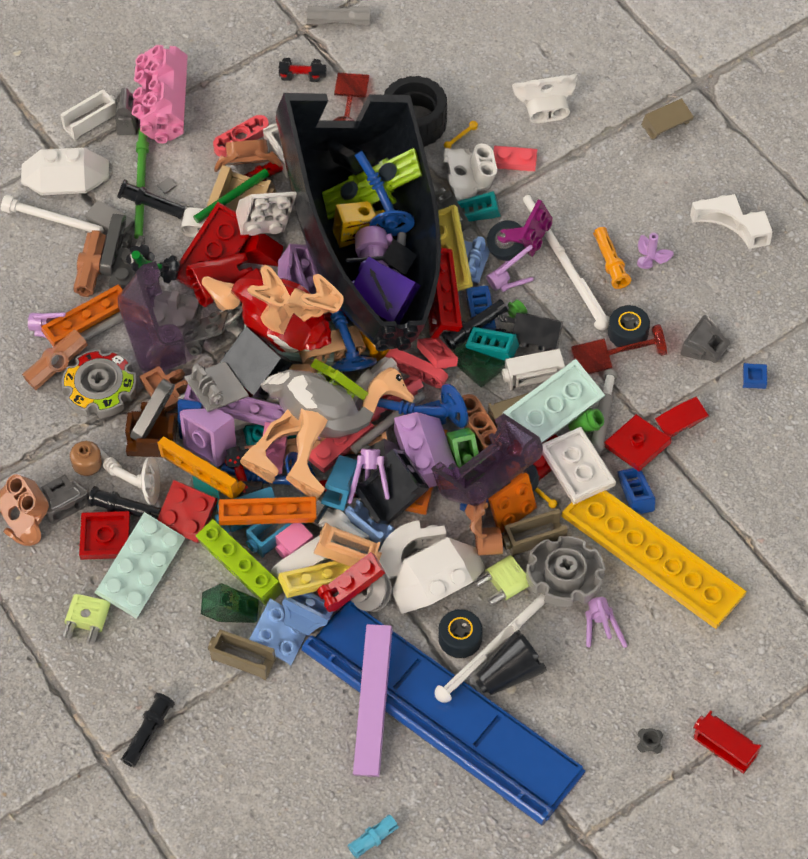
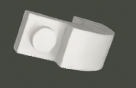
(403, 542)

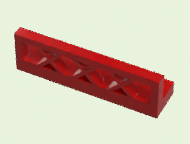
(445, 308)

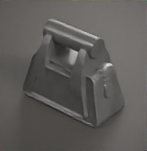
(125, 122)
(700, 341)
(65, 500)

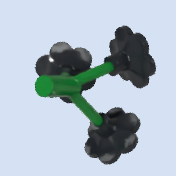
(141, 255)

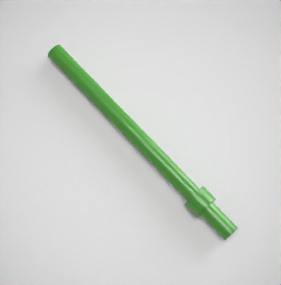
(142, 149)

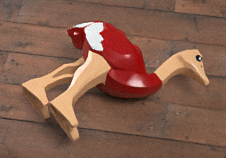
(280, 309)

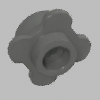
(654, 735)

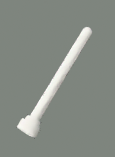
(11, 204)

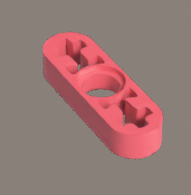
(245, 127)
(418, 368)

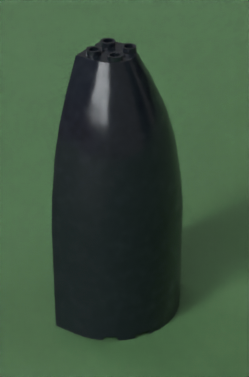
(384, 130)

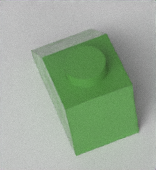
(462, 445)

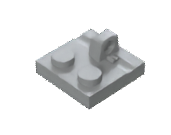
(175, 308)

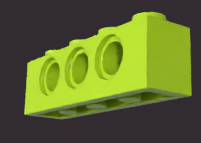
(239, 562)

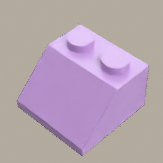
(208, 433)

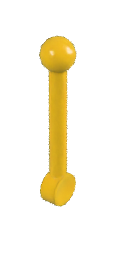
(472, 126)
(551, 502)

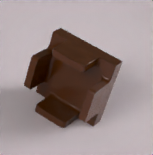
(165, 426)

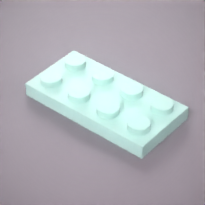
(556, 401)
(140, 565)

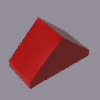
(262, 250)

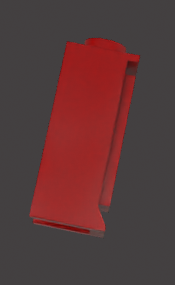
(725, 742)

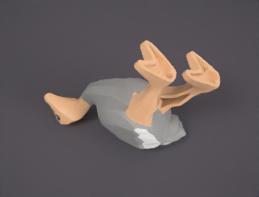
(312, 411)

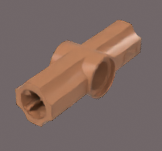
(89, 263)
(43, 368)

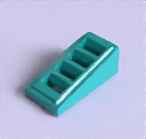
(481, 200)
(507, 346)

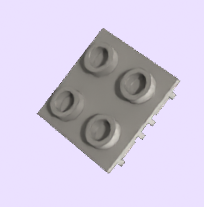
(215, 385)

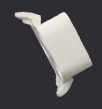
(546, 104)
(478, 166)

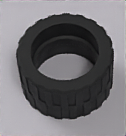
(428, 95)

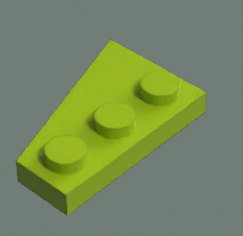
(340, 379)

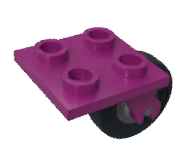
(510, 238)

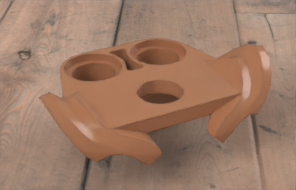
(246, 153)
(23, 493)
(487, 540)

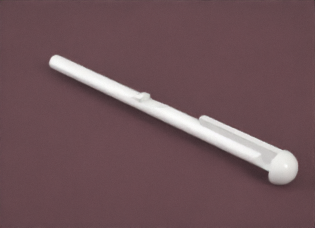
(602, 320)
(443, 693)

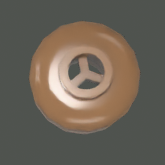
(85, 458)

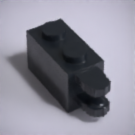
(534, 330)

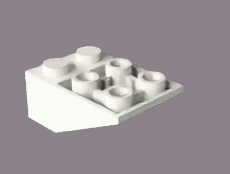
(264, 213)

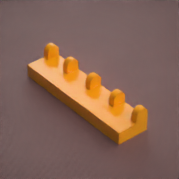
(199, 468)

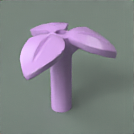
(648, 247)

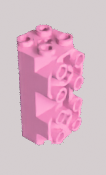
(163, 92)

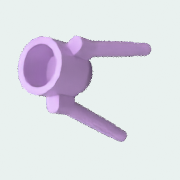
(499, 278)
(37, 320)
(370, 459)
(601, 613)

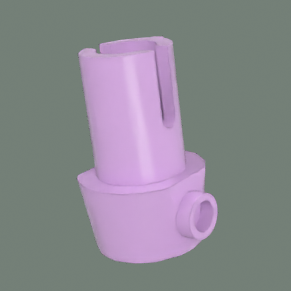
(372, 242)

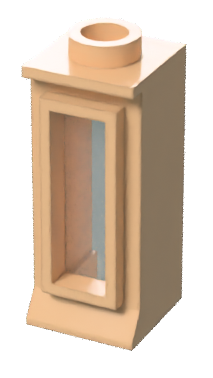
(344, 546)

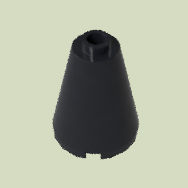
(510, 665)

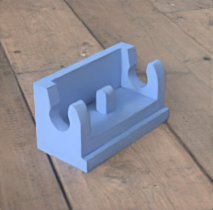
(361, 519)

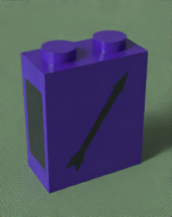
(385, 290)

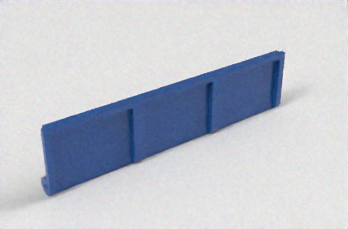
(466, 729)

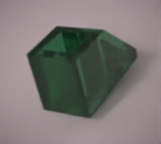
(229, 605)

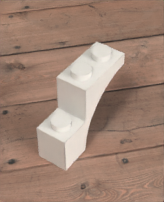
(725, 210)

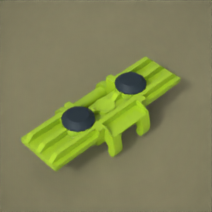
(357, 189)

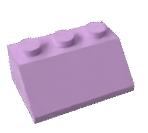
(423, 442)

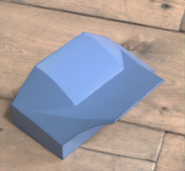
(305, 613)

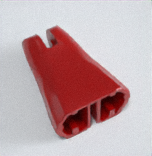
(220, 269)

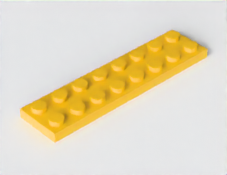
(656, 556)

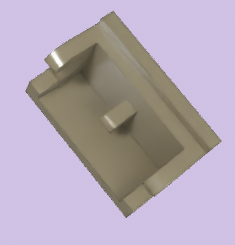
(666, 118)

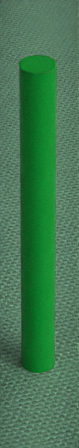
(230, 196)

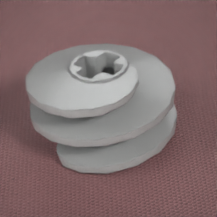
(374, 596)

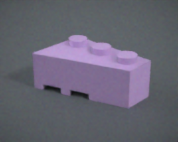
(298, 266)

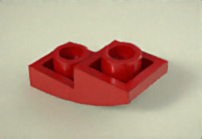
(681, 417)

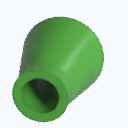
(589, 421)

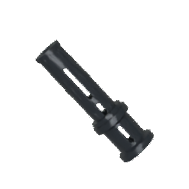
(141, 196)
(454, 338)
(114, 502)
(152, 720)

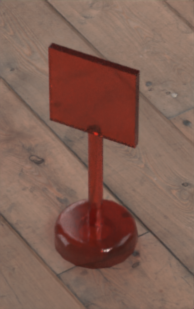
(351, 86)
(595, 355)

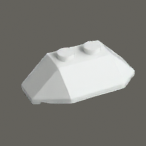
(64, 171)
(435, 574)

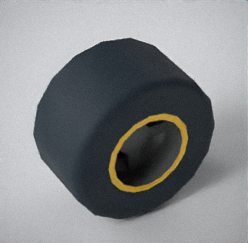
(628, 326)
(460, 624)

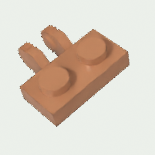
(152, 378)

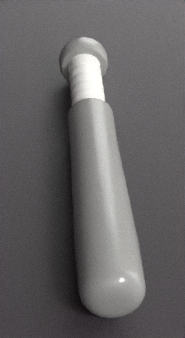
(598, 437)

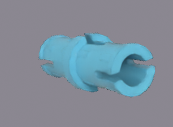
(373, 836)

